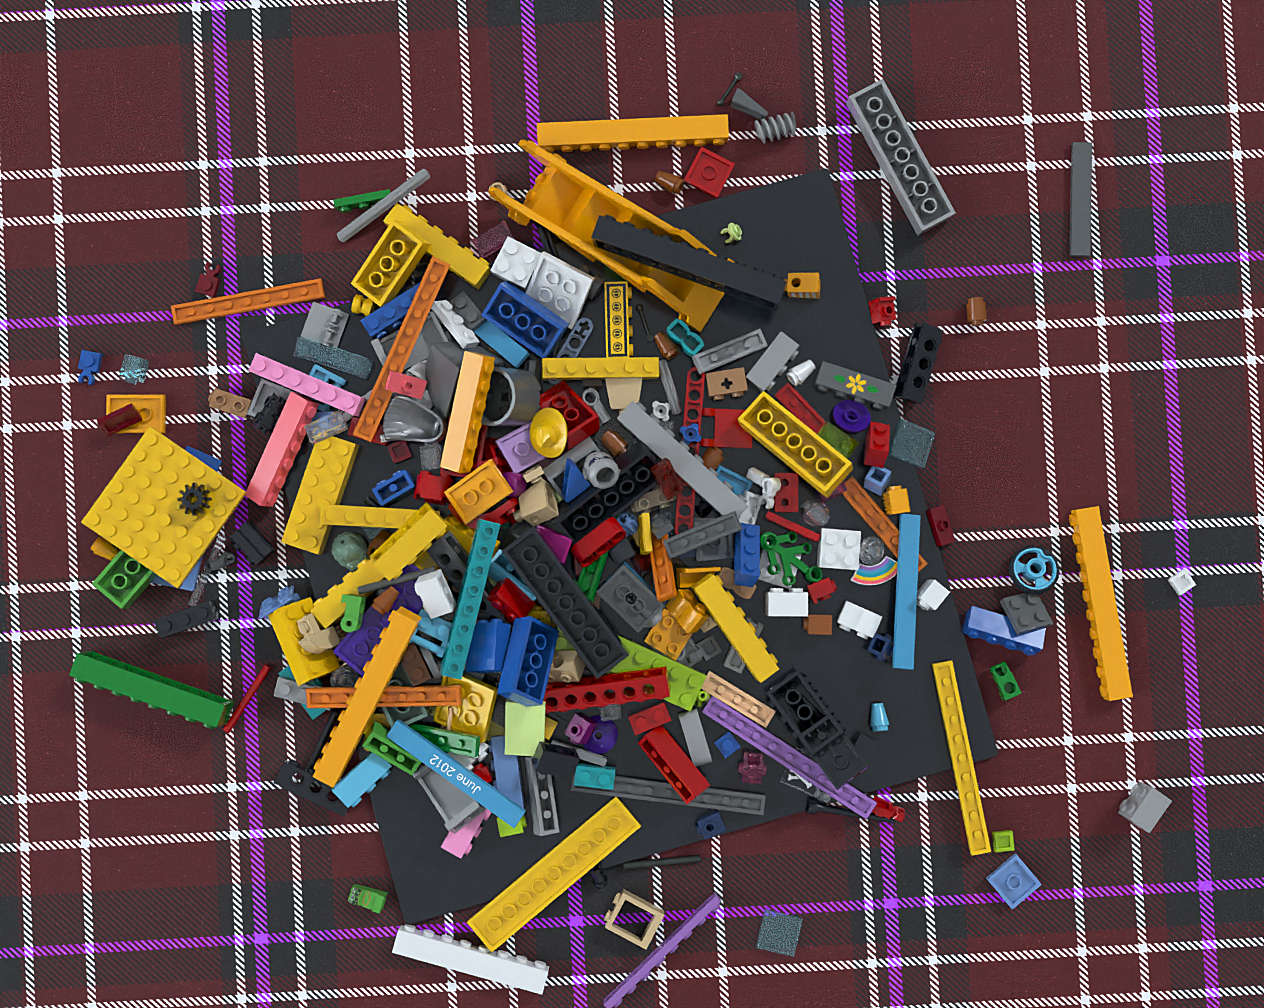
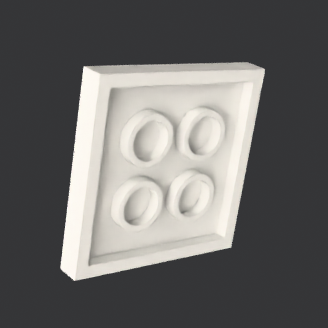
(560, 287)

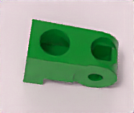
(1005, 681)

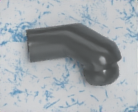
(221, 562)

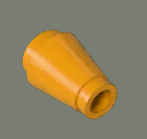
(104, 548)

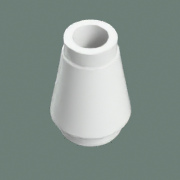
(800, 372)

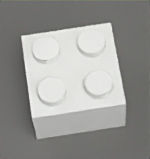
(516, 263)
(839, 549)
(786, 603)

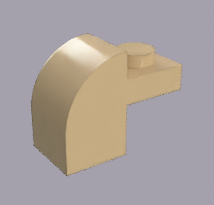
(314, 639)

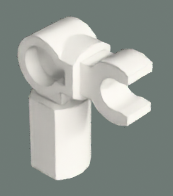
(769, 485)

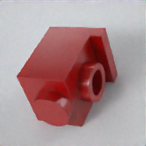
(882, 310)
(821, 589)

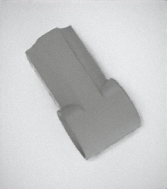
(596, 405)

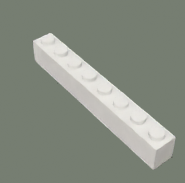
(471, 959)

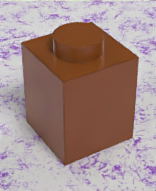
(818, 624)

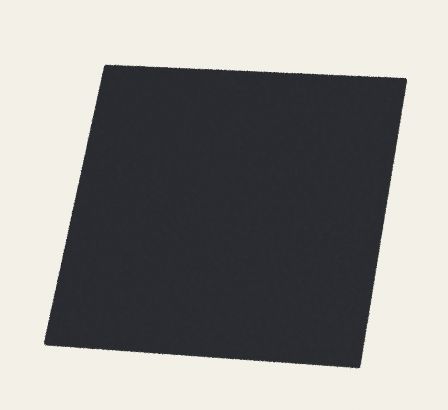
(784, 231)

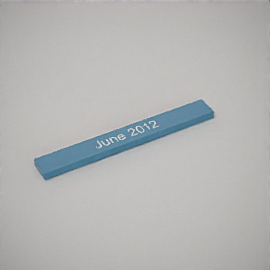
(456, 773)

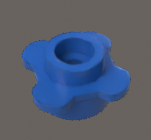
(695, 434)

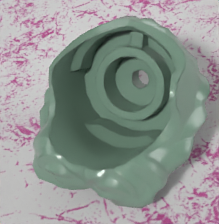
(351, 551)

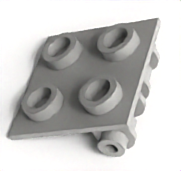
(325, 325)

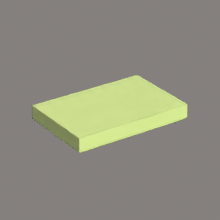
(523, 728)

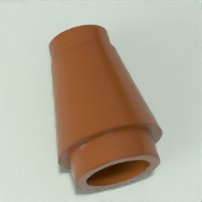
(670, 182)
(667, 347)
(385, 601)

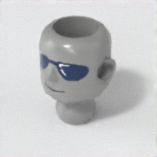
(601, 470)

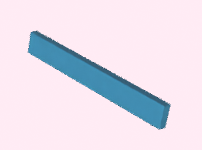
(906, 592)

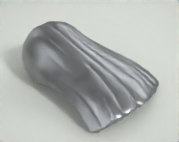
(412, 421)

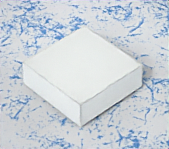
(1181, 582)

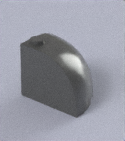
(444, 370)

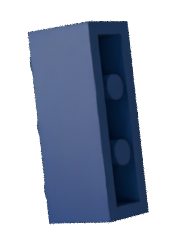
(747, 555)

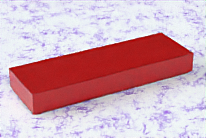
(799, 408)
(792, 526)

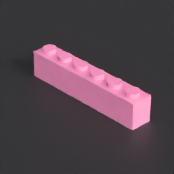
(307, 385)

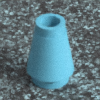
(879, 719)

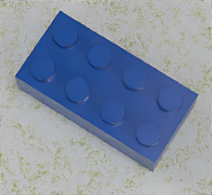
(525, 319)
(528, 661)

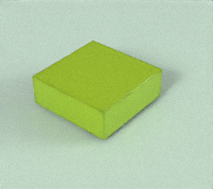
(1003, 841)

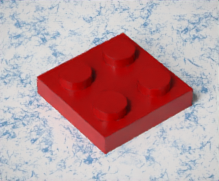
(709, 172)

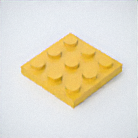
(476, 709)

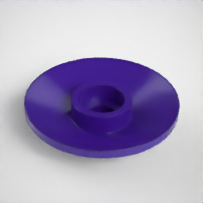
(851, 416)
(608, 739)

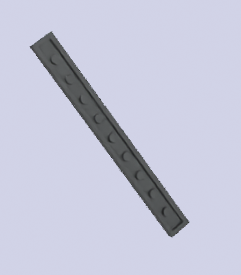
(664, 792)

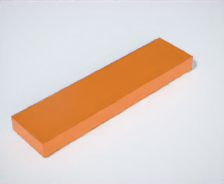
(662, 570)

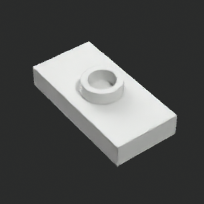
(750, 514)

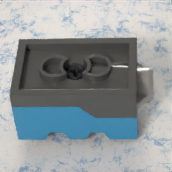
(631, 597)

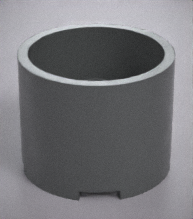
(511, 398)

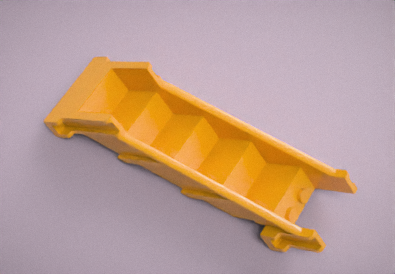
(569, 208)

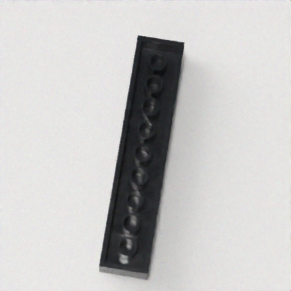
(688, 262)

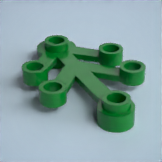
(787, 557)

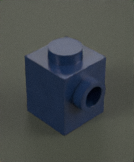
(710, 824)

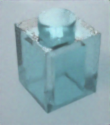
(134, 369)

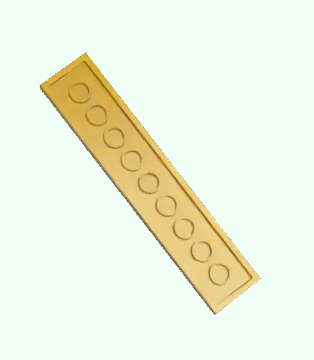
(553, 874)

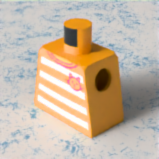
(808, 287)

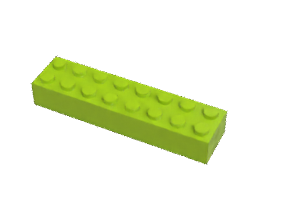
(684, 680)

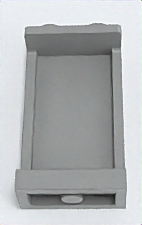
(431, 333)
(450, 801)

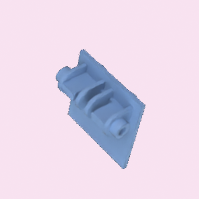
(284, 596)

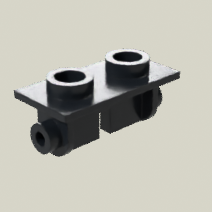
(264, 418)

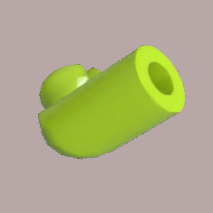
(702, 697)

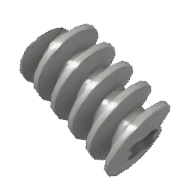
(776, 127)

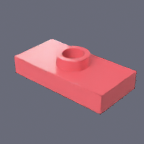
(405, 384)

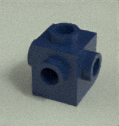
(882, 647)

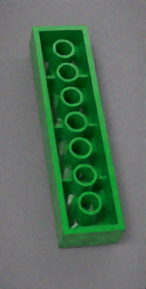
(152, 689)

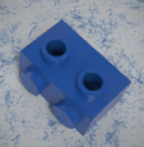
(394, 488)

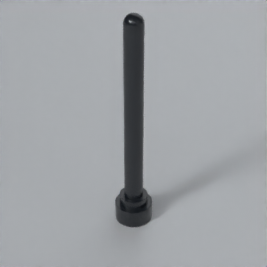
(322, 740)
(814, 807)

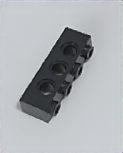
(910, 370)
(284, 779)

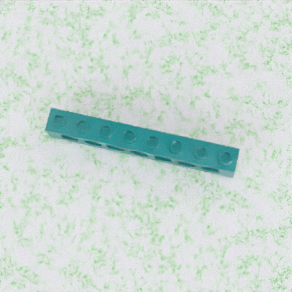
(469, 599)

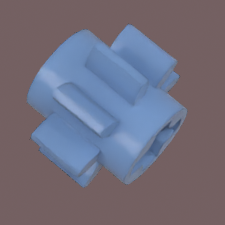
(628, 523)

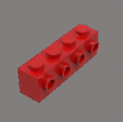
(673, 764)

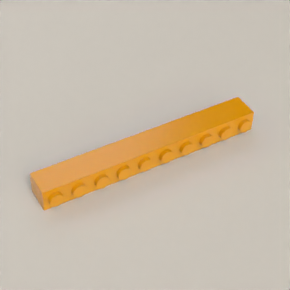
(633, 133)
(1101, 603)
(367, 696)

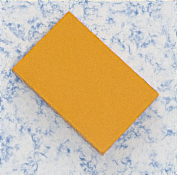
(149, 406)
(478, 491)

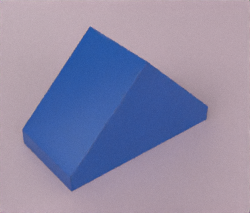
(573, 481)

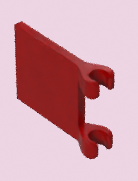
(726, 429)

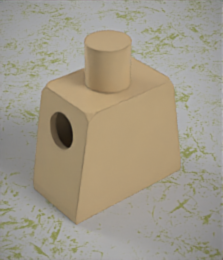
(622, 392)
(537, 504)

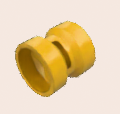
(362, 305)

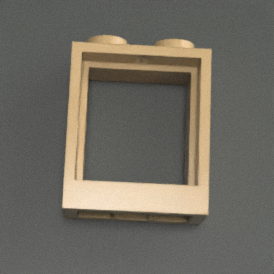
(650, 930)

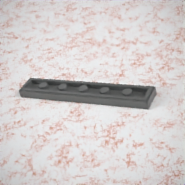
(1080, 199)

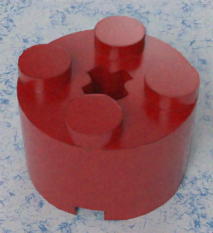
(433, 487)

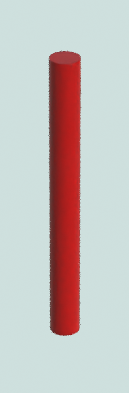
(246, 699)

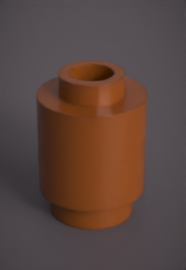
(976, 311)
(614, 442)
(712, 458)

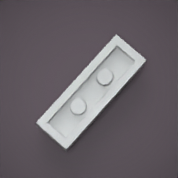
(455, 324)

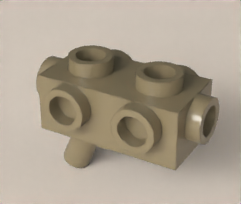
(650, 500)

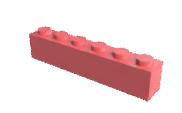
(281, 449)

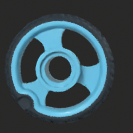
(1043, 556)

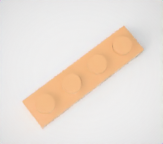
(737, 699)

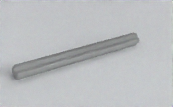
(383, 205)

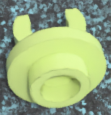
(734, 231)

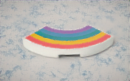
(876, 573)

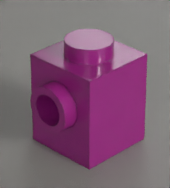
(580, 729)

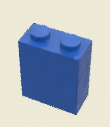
(488, 646)

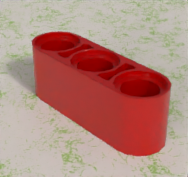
(598, 542)

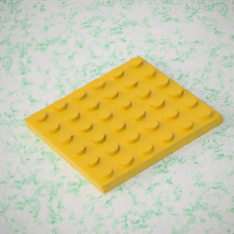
(143, 513)

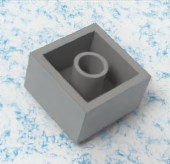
(1144, 806)

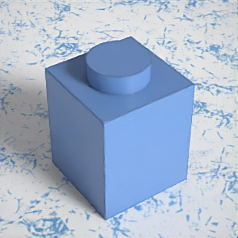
(877, 480)

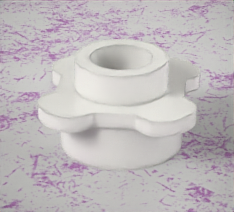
(664, 407)

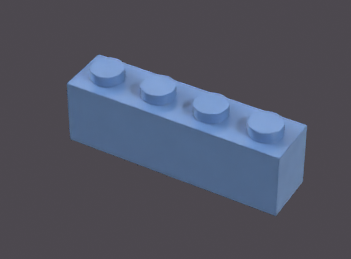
(507, 771)

